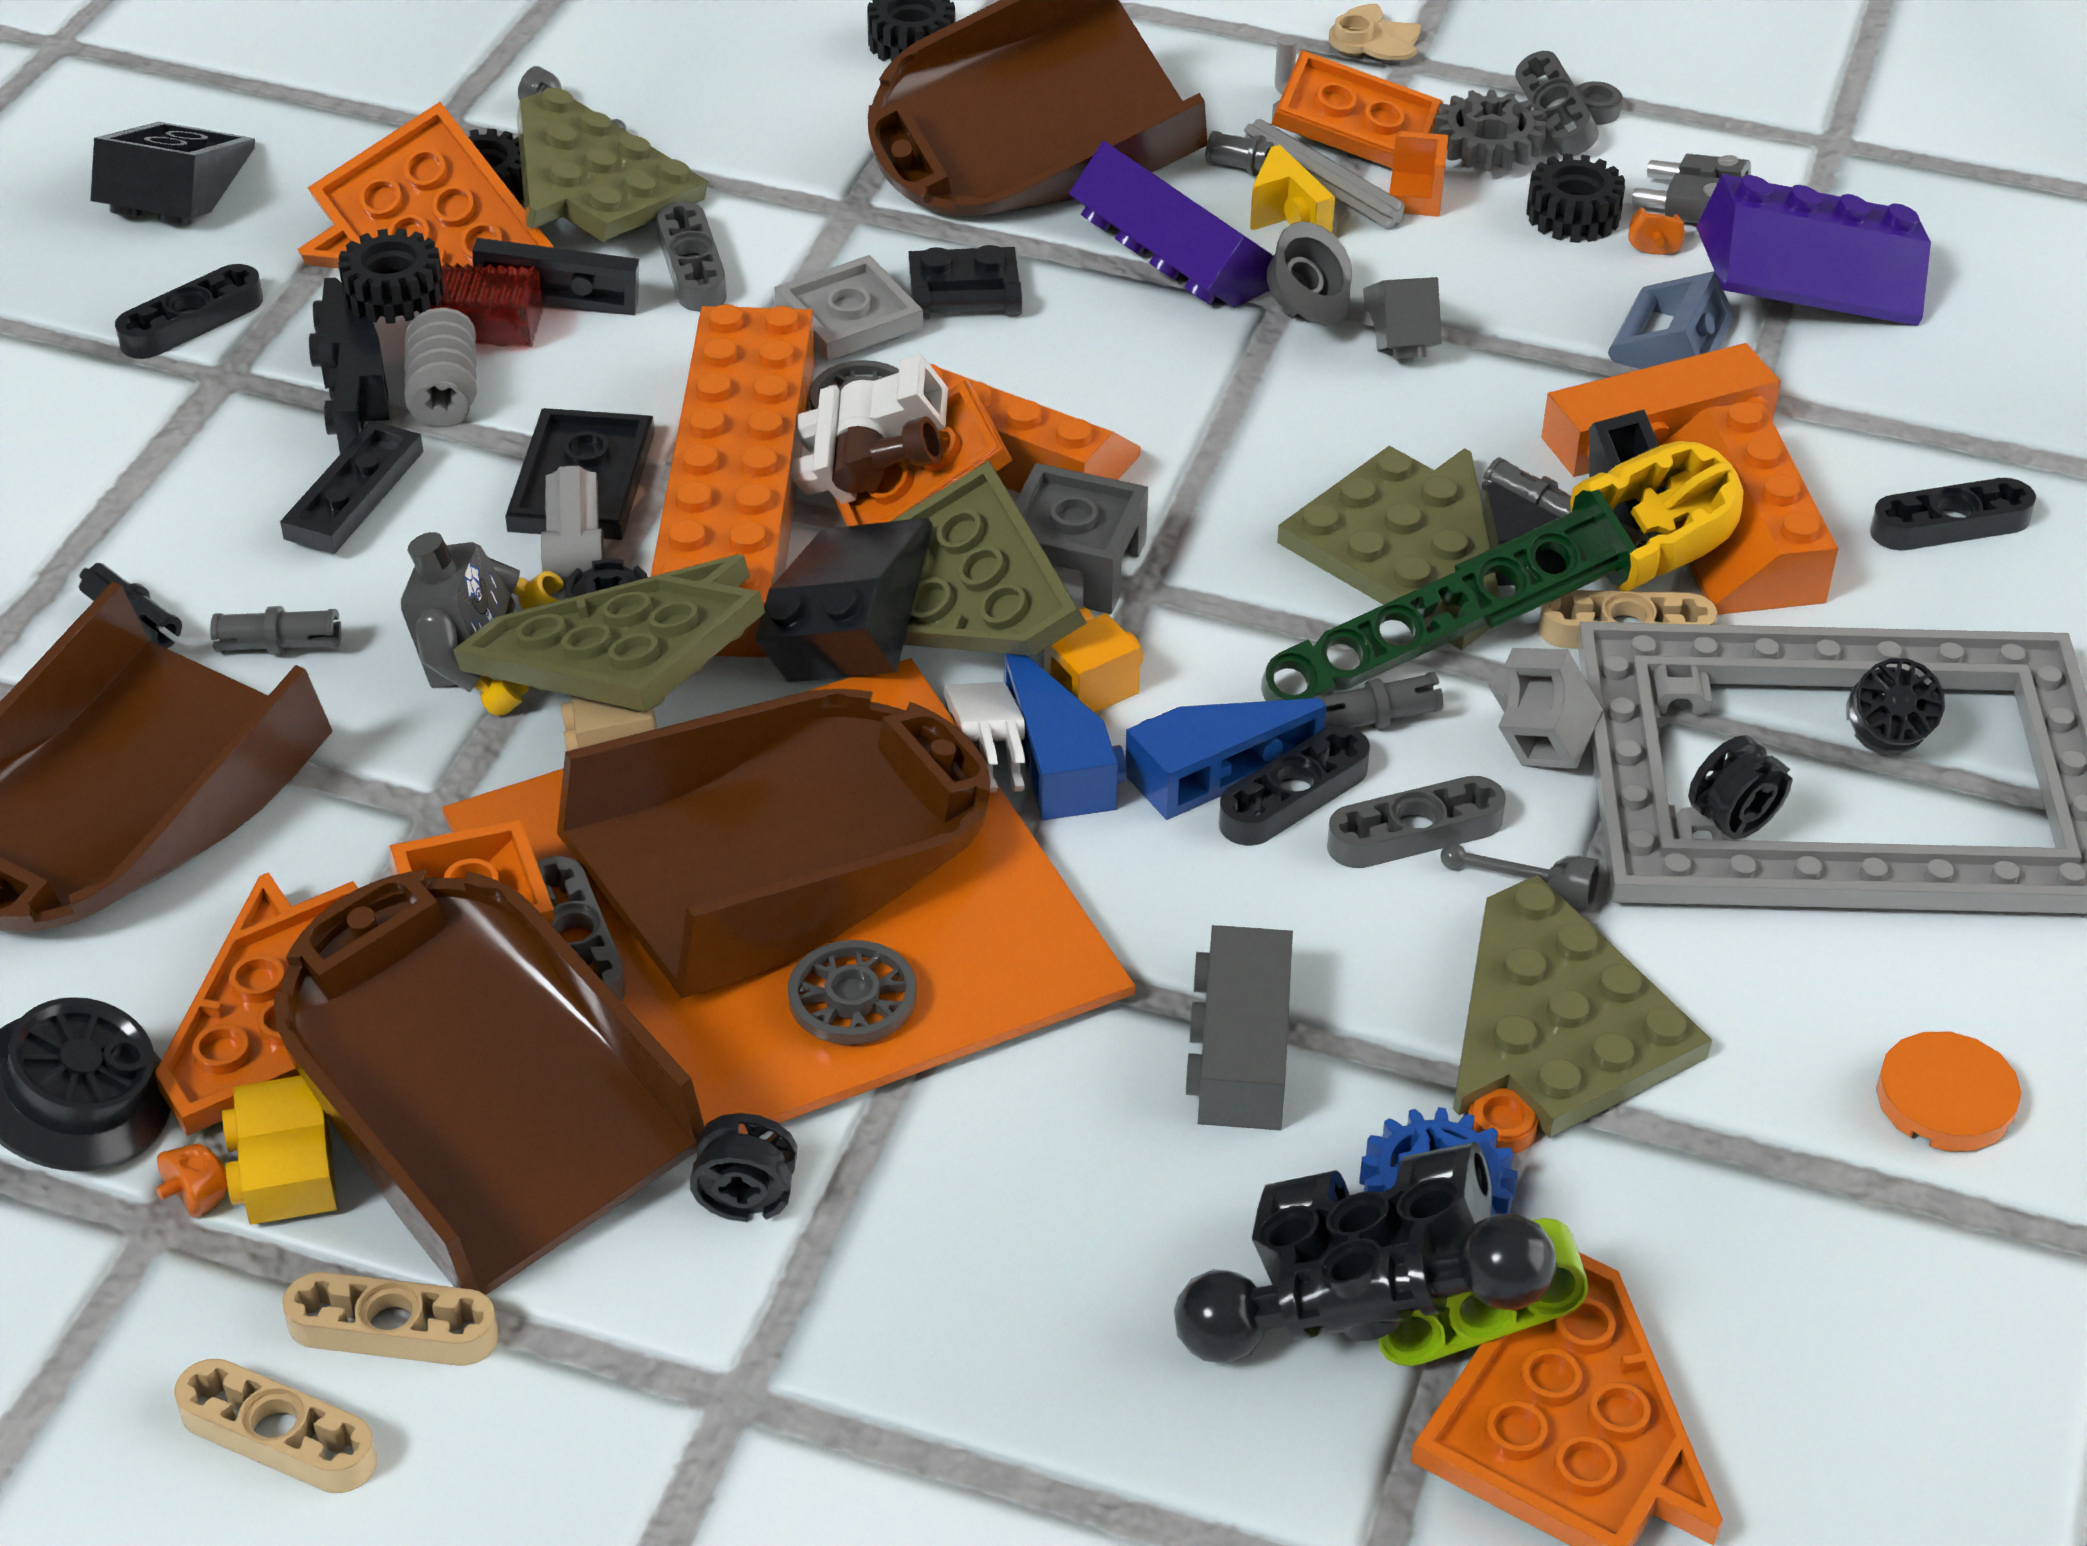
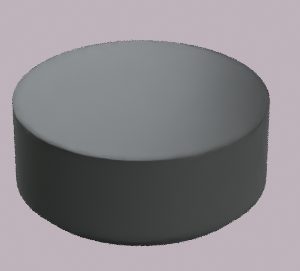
(1602, 101)

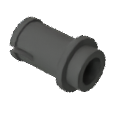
(1237, 151)

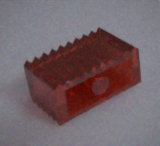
(498, 301)

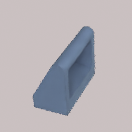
(1697, 327)

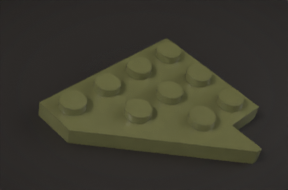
(592, 169)
(1395, 528)
(986, 575)
(620, 641)
(1564, 1014)

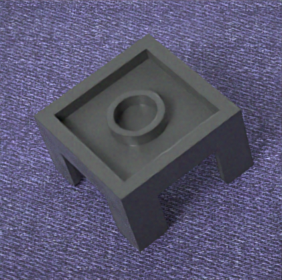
(1086, 526)

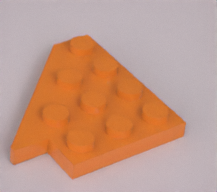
(419, 181)
(232, 1024)
(1573, 1428)

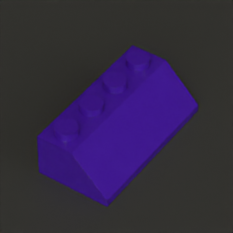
(1172, 227)
(1816, 248)

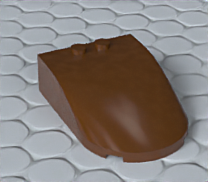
(1019, 103)
(132, 764)
(768, 826)
(479, 1069)

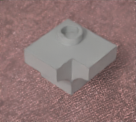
(1545, 707)

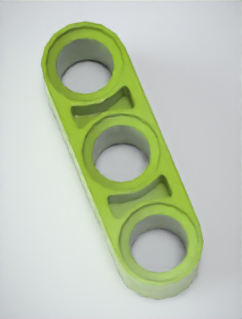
(1472, 1323)

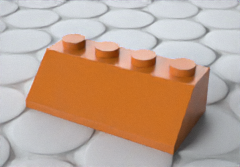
(1047, 437)
(1781, 545)

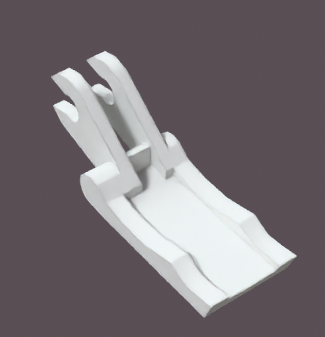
(987, 715)

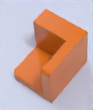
(1419, 171)

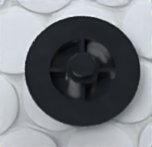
(78, 1086)

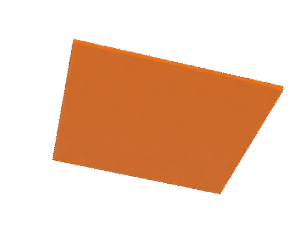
(986, 934)

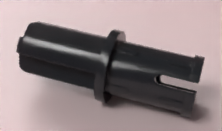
(149, 613)

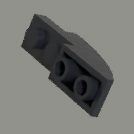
(350, 365)

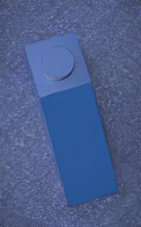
(1064, 745)
(1205, 749)

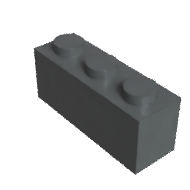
(1241, 1027)

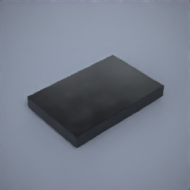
(596, 441)

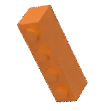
(1667, 392)

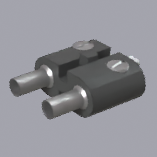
(1690, 185)

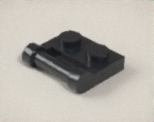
(965, 280)

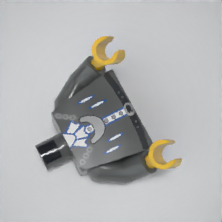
(452, 597)

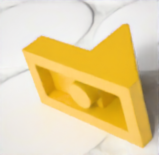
(1289, 193)

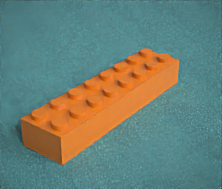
(737, 447)

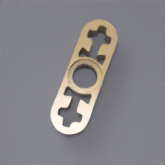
(1605, 605)
(411, 1340)
(290, 1453)

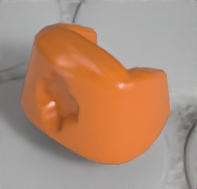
(1656, 232)
(193, 1176)

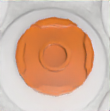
(1948, 1090)

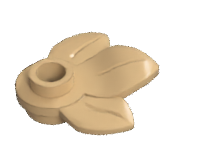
(1366, 31)

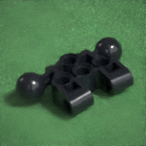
(1369, 1257)

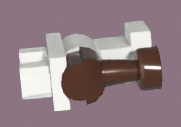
(871, 429)

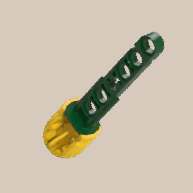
(1589, 539)

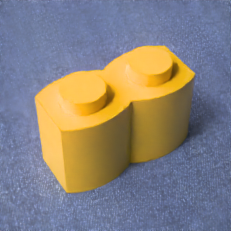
(281, 1151)

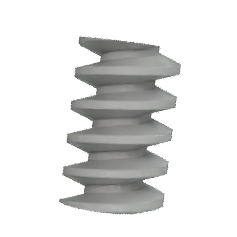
(440, 367)

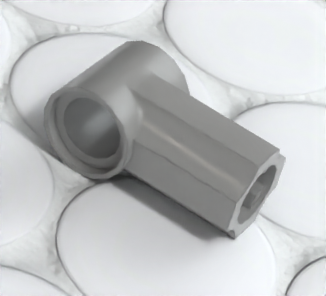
(571, 522)

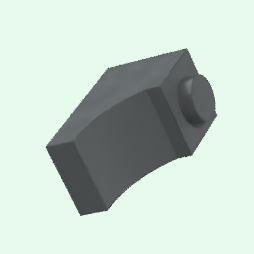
(1405, 315)

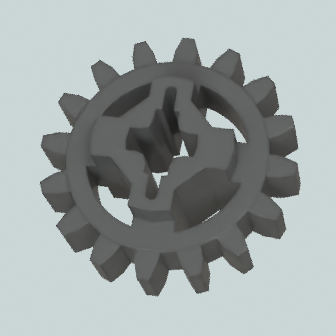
(1491, 130)

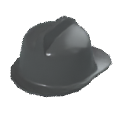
(1311, 274)

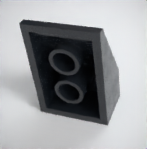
(166, 170)
(845, 601)

